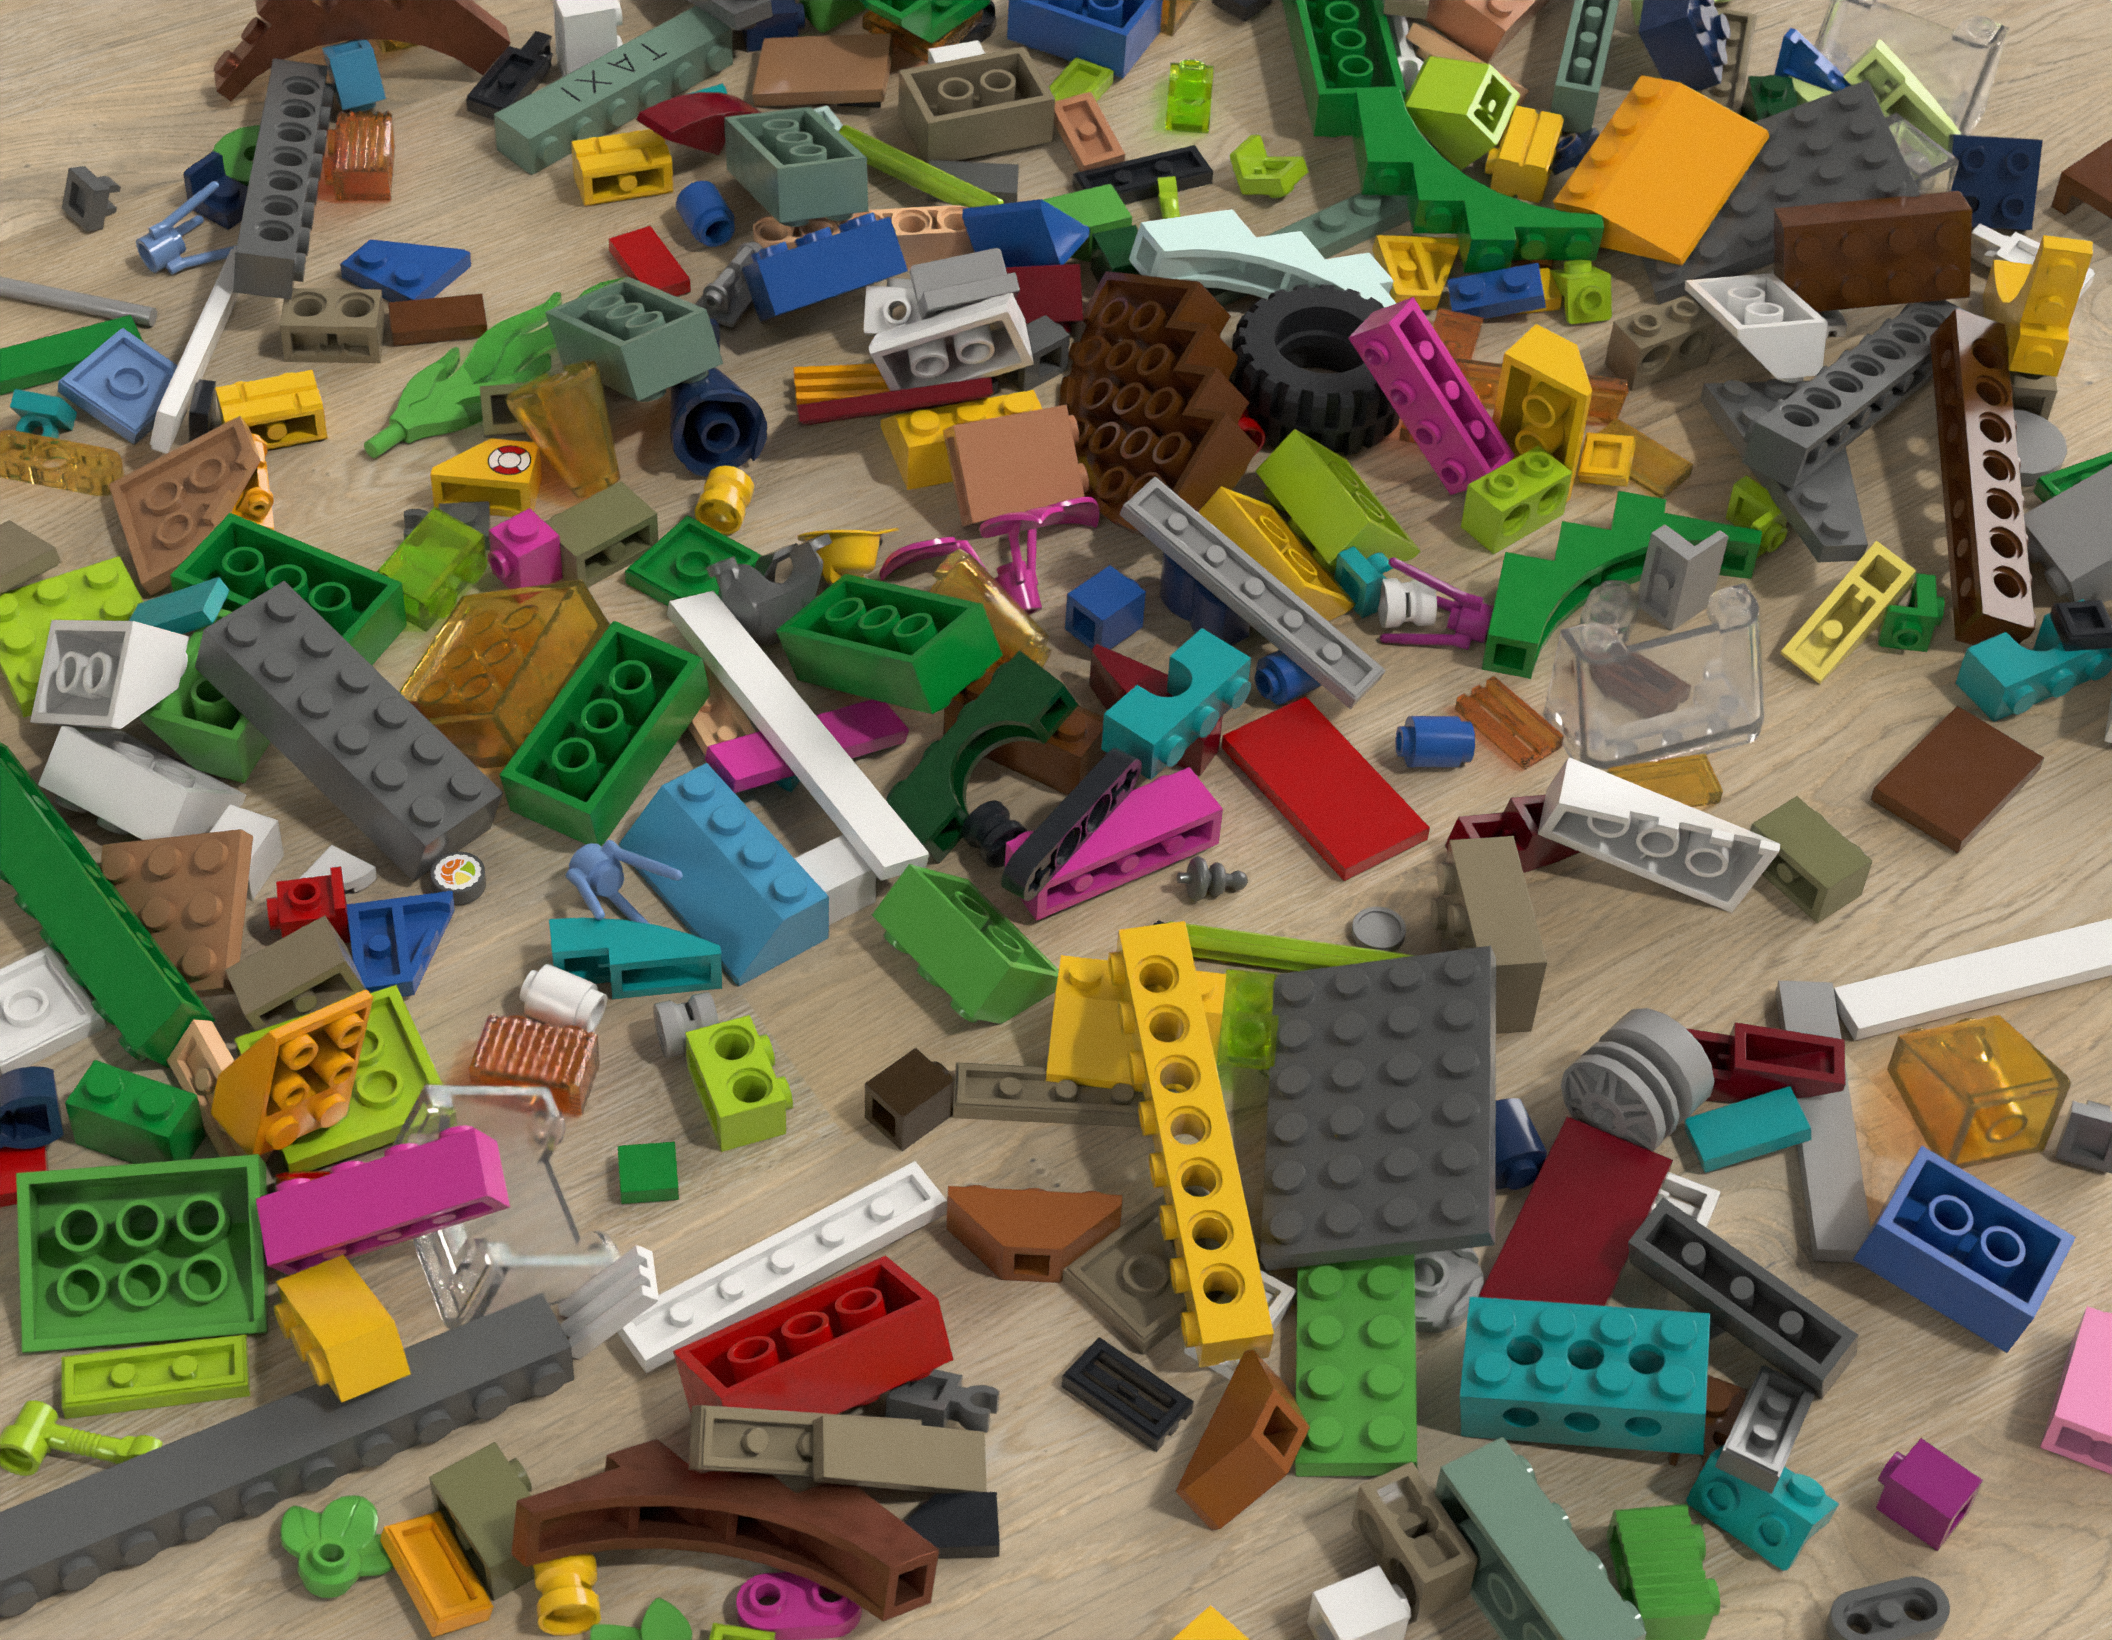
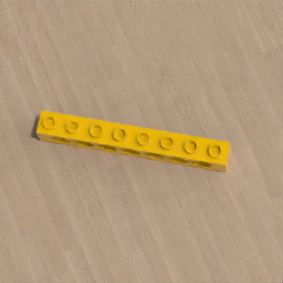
(1164, 958)

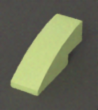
(1901, 92)

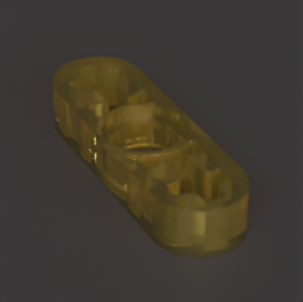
(86, 467)

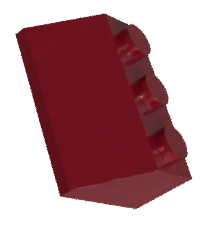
(1050, 292)

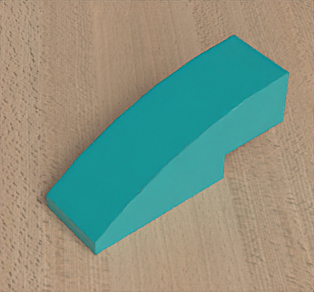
(635, 956)

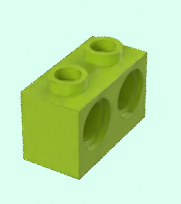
(1516, 499)
(737, 1082)

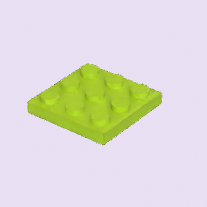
(88, 593)
(385, 1087)

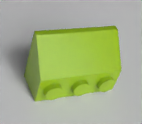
(1330, 503)

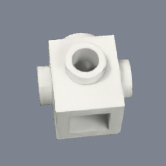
(881, 302)

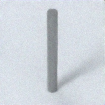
(76, 301)

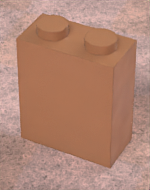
(1014, 463)

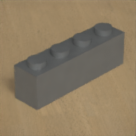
(1742, 1298)

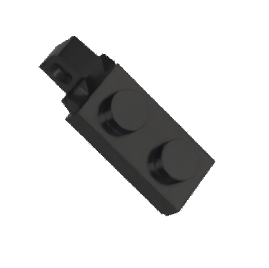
(512, 76)

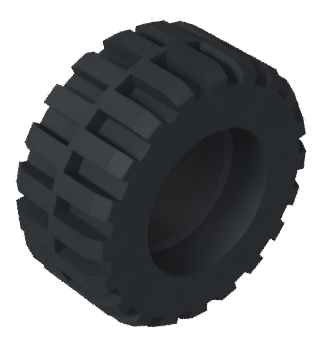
(1310, 331)

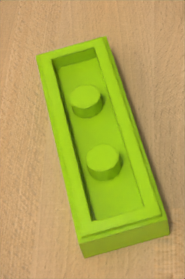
(155, 1376)

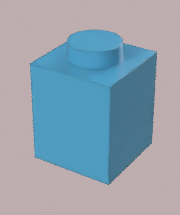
(355, 74)

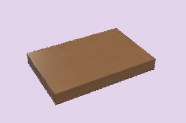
(823, 70)

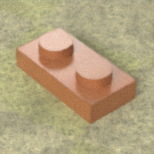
(1087, 132)

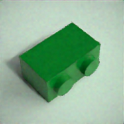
(134, 1116)

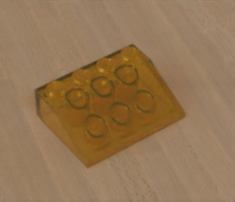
(504, 665)

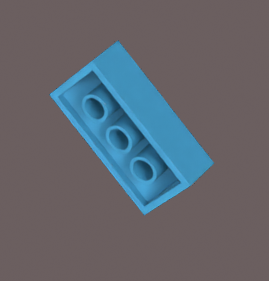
(736, 875)

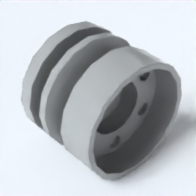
(1639, 1079)

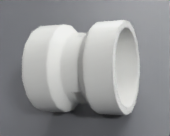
(1406, 603)

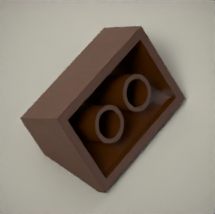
(1058, 762)

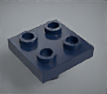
(1997, 178)

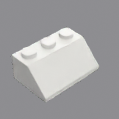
(1766, 321)
(954, 345)
(106, 672)
(133, 785)

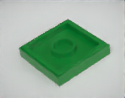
(679, 561)

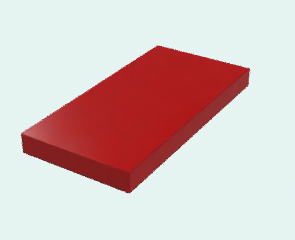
(1325, 788)

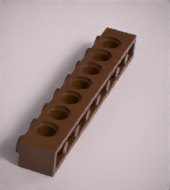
(1981, 480)

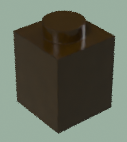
(909, 1098)

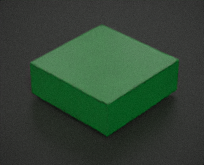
(648, 1172)

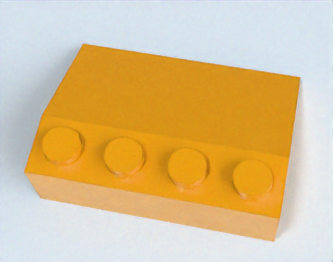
(1662, 169)

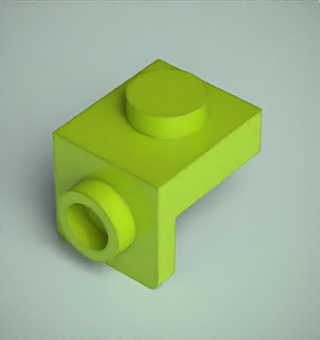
(1263, 174)
(1585, 291)
(1755, 509)

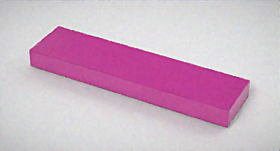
(857, 728)

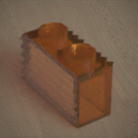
(361, 156)
(537, 1055)

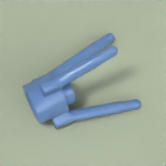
(164, 243)
(599, 873)

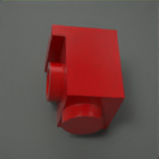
(307, 900)

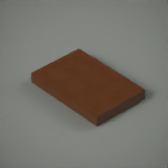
(1957, 779)

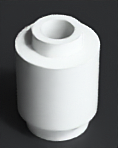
(562, 998)

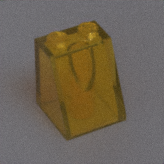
(1978, 1090)

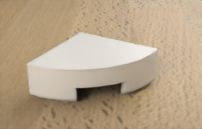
(355, 872)

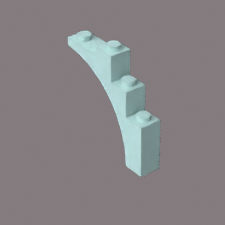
(1227, 256)

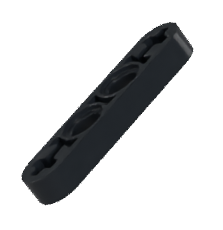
(1071, 824)

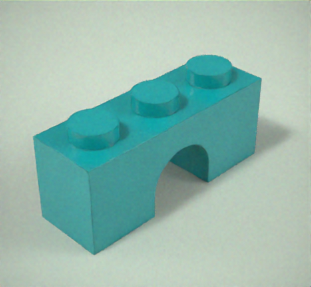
(2011, 678)
(1205, 682)

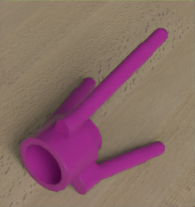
(1468, 613)

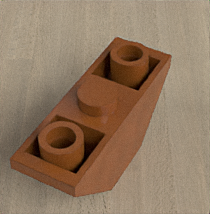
(1030, 1230)
(1244, 1445)

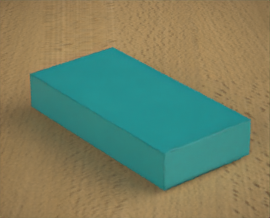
(185, 608)
(1747, 1129)

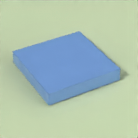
(120, 384)

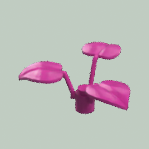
(1014, 577)

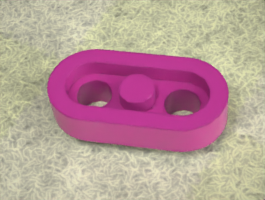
(799, 1609)

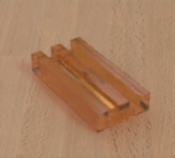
(1515, 719)

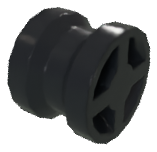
(989, 830)

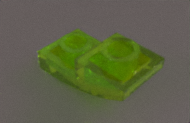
(1189, 97)
(1247, 1022)

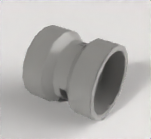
(675, 1019)

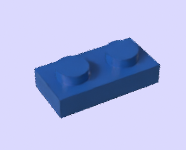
(1498, 292)

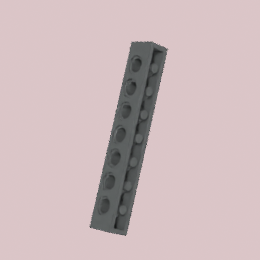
(284, 180)
(1846, 396)

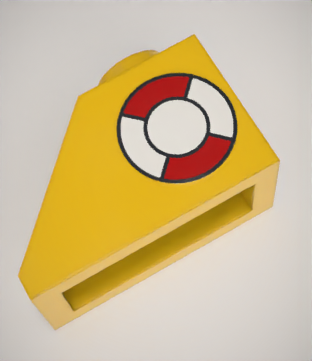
(492, 471)

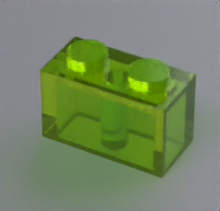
(436, 566)

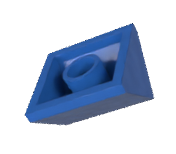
(1025, 232)

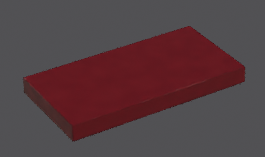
(894, 401)
(1578, 1219)

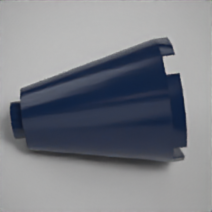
(715, 424)

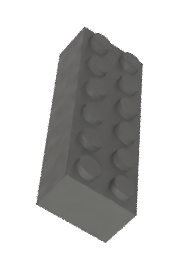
(348, 729)

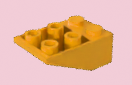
(293, 1077)

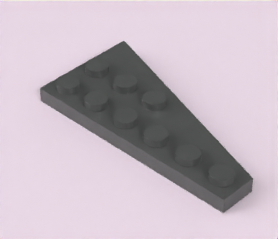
(1820, 507)

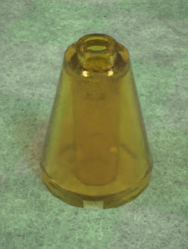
(570, 425)
(1014, 628)

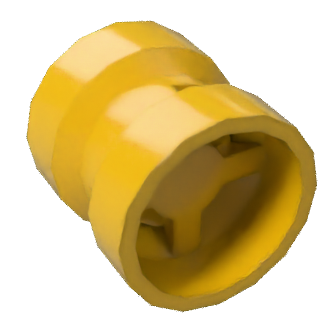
(725, 499)
(567, 1595)

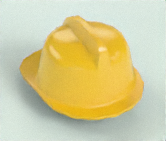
(849, 553)

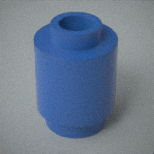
(706, 213)
(1282, 679)
(1435, 741)

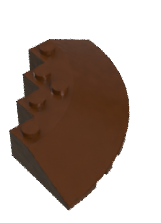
(1155, 393)

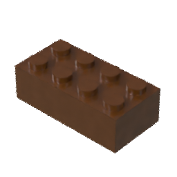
(1875, 251)

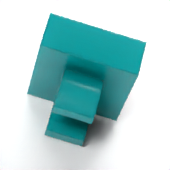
(43, 411)
(1362, 578)

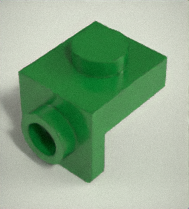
(1913, 625)

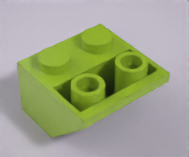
(1460, 107)

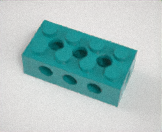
(1585, 1375)

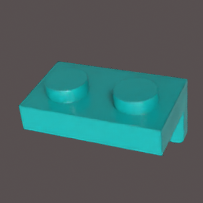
(1765, 1522)

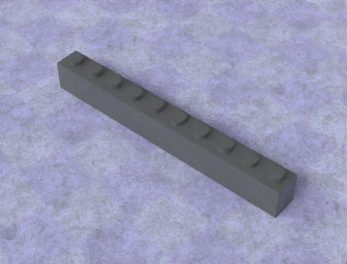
(275, 1454)

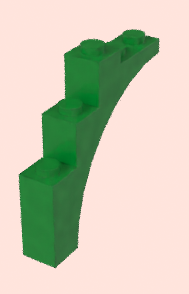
(1444, 200)
(1542, 593)

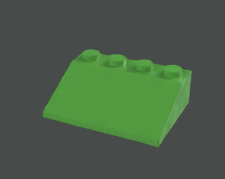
(141, 1253)

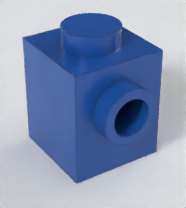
(1105, 609)

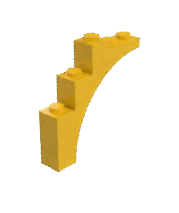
(2038, 302)

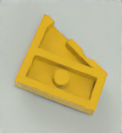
(1416, 266)

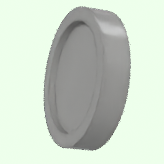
(1378, 929)

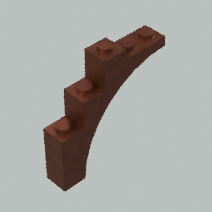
(295, 26)
(656, 1502)

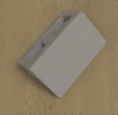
(961, 281)
(1679, 575)

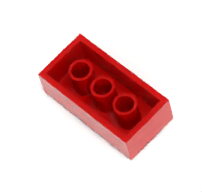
(822, 1346)

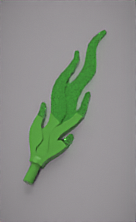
(444, 404)

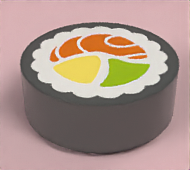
(461, 874)

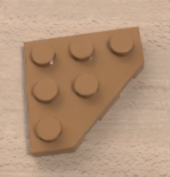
(182, 499)
(188, 898)

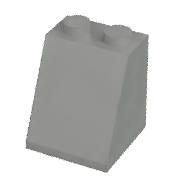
(2075, 539)

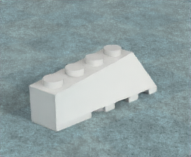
(1653, 835)

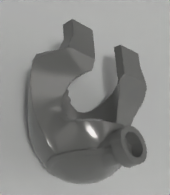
(757, 599)

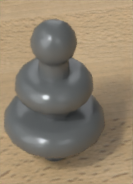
(1215, 879)

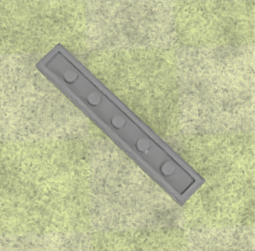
(1252, 592)
(1830, 1160)

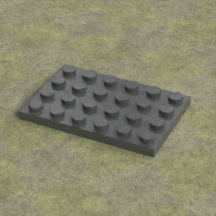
(1814, 155)
(1382, 1110)

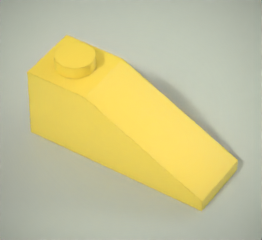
(1850, 612)

